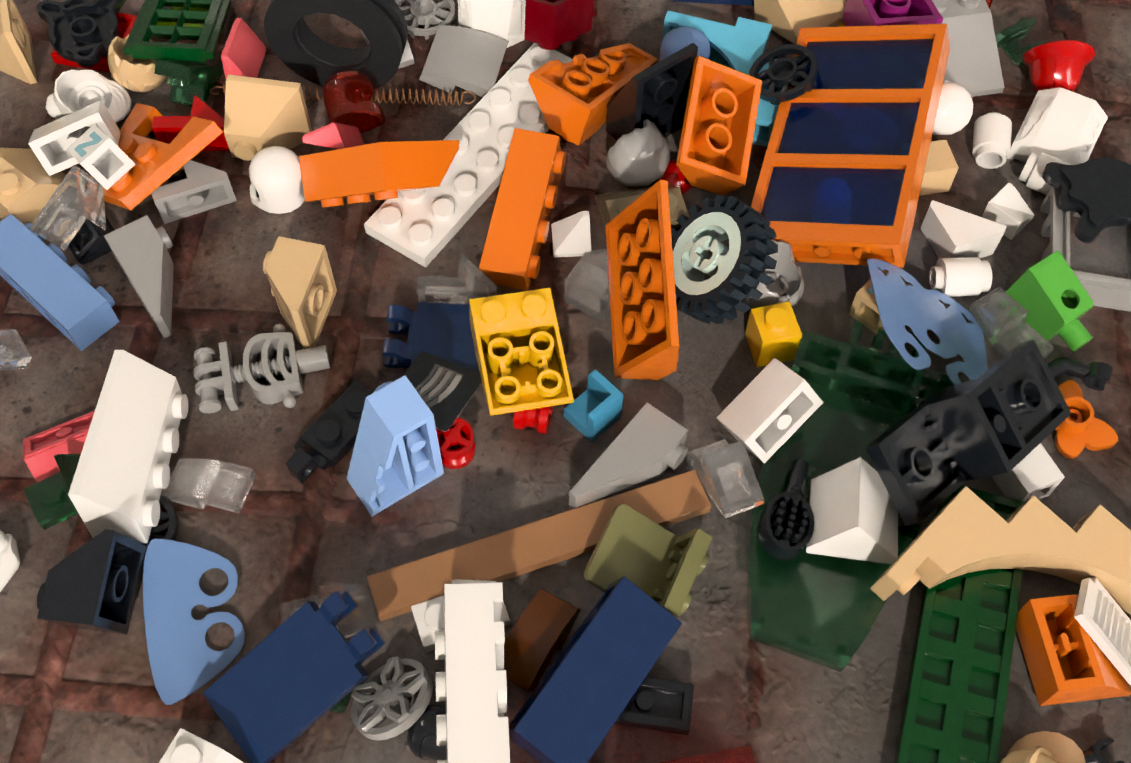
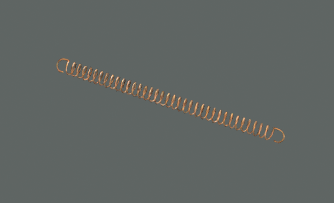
(389, 96)

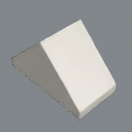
(960, 233)

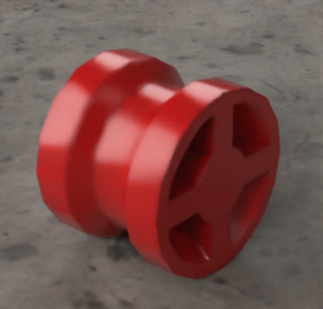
(534, 418)
(458, 434)

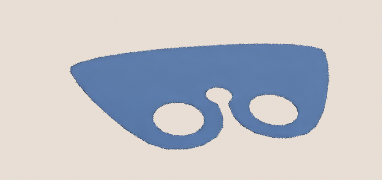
(174, 639)

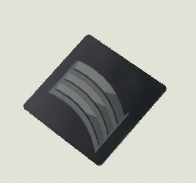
(442, 387)

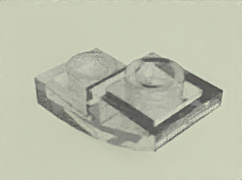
(1004, 322)
(210, 483)

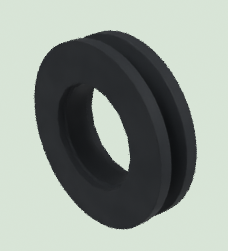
(317, 59)

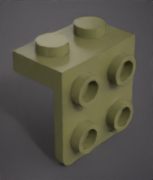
(648, 557)

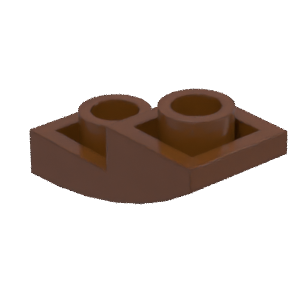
(535, 637)

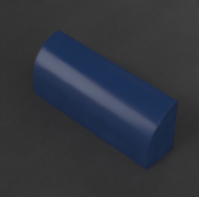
(594, 676)

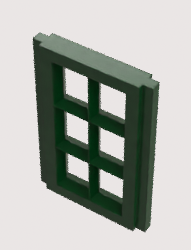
(207, 36)

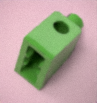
(1054, 301)

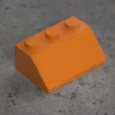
(718, 127)

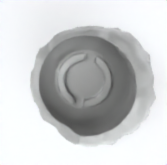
(639, 156)
(785, 282)

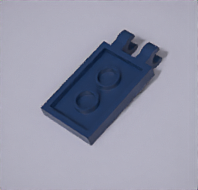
(435, 329)
(292, 678)

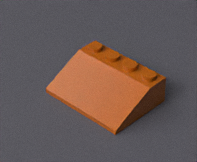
(643, 288)

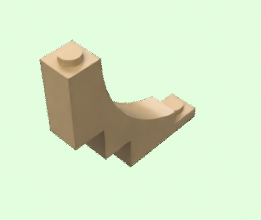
(975, 538)

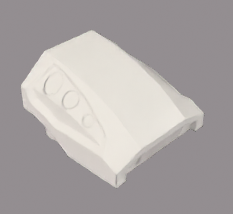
(494, 17)
(1059, 125)

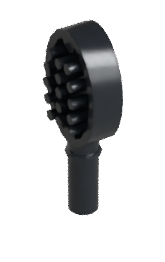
(788, 519)

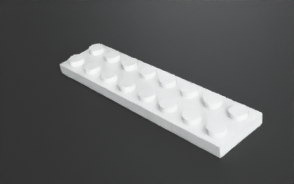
(428, 218)

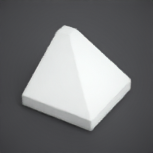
(571, 235)

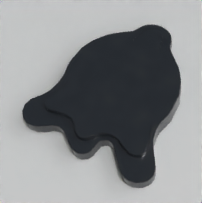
(81, 28)
(1096, 191)

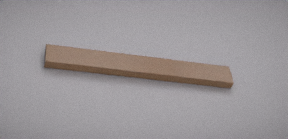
(532, 544)

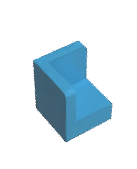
(596, 407)

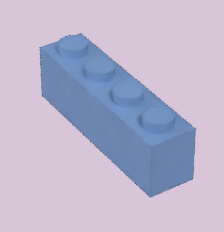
(53, 286)

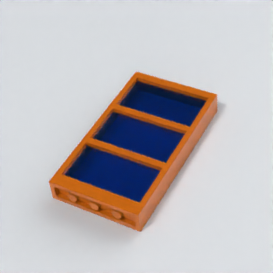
(856, 147)

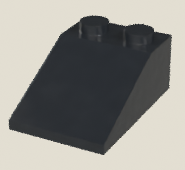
(654, 95)

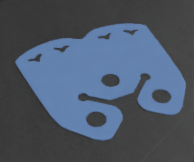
(923, 311)

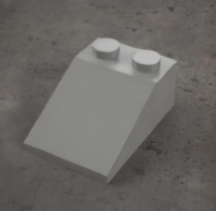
(973, 46)

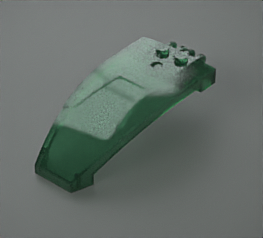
(814, 601)

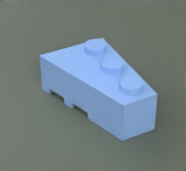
(394, 446)

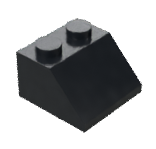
(94, 585)

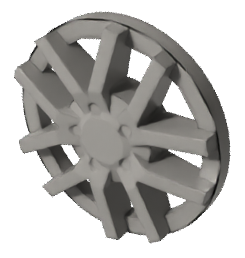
(428, 14)

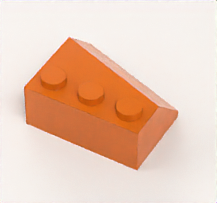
(375, 170)

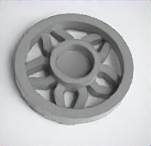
(391, 698)

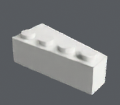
(473, 675)

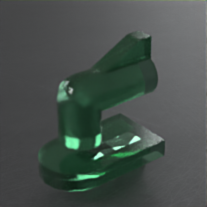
(1010, 36)

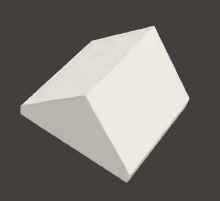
(853, 515)

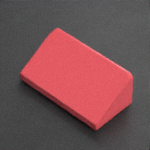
(242, 51)
(334, 136)
(61, 439)

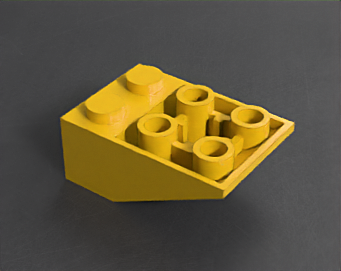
(519, 351)

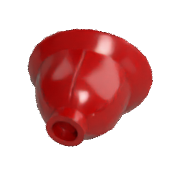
(1058, 64)

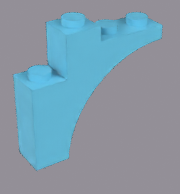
(737, 49)

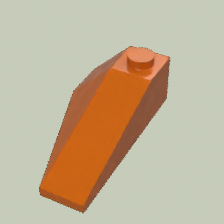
(578, 92)

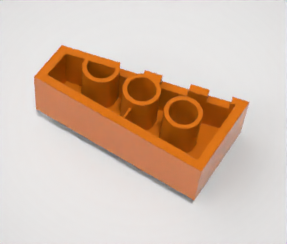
(523, 209)

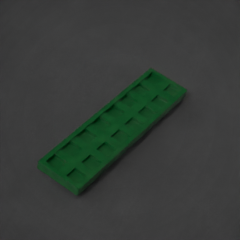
(962, 663)

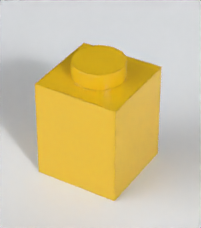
(773, 333)

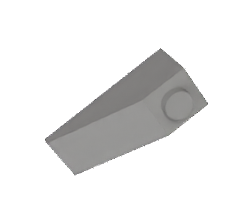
(148, 266)
(634, 458)

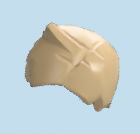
(131, 72)

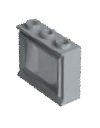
(1100, 265)

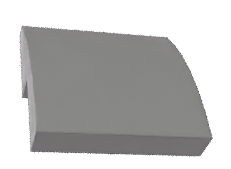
(464, 60)

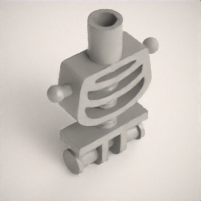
(221, 376)

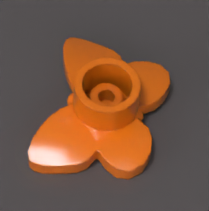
(1081, 426)

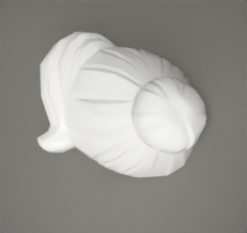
(84, 87)

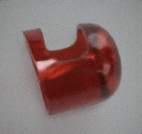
(349, 102)

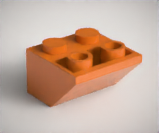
(1062, 656)

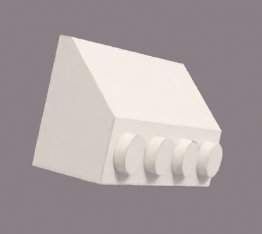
(129, 449)

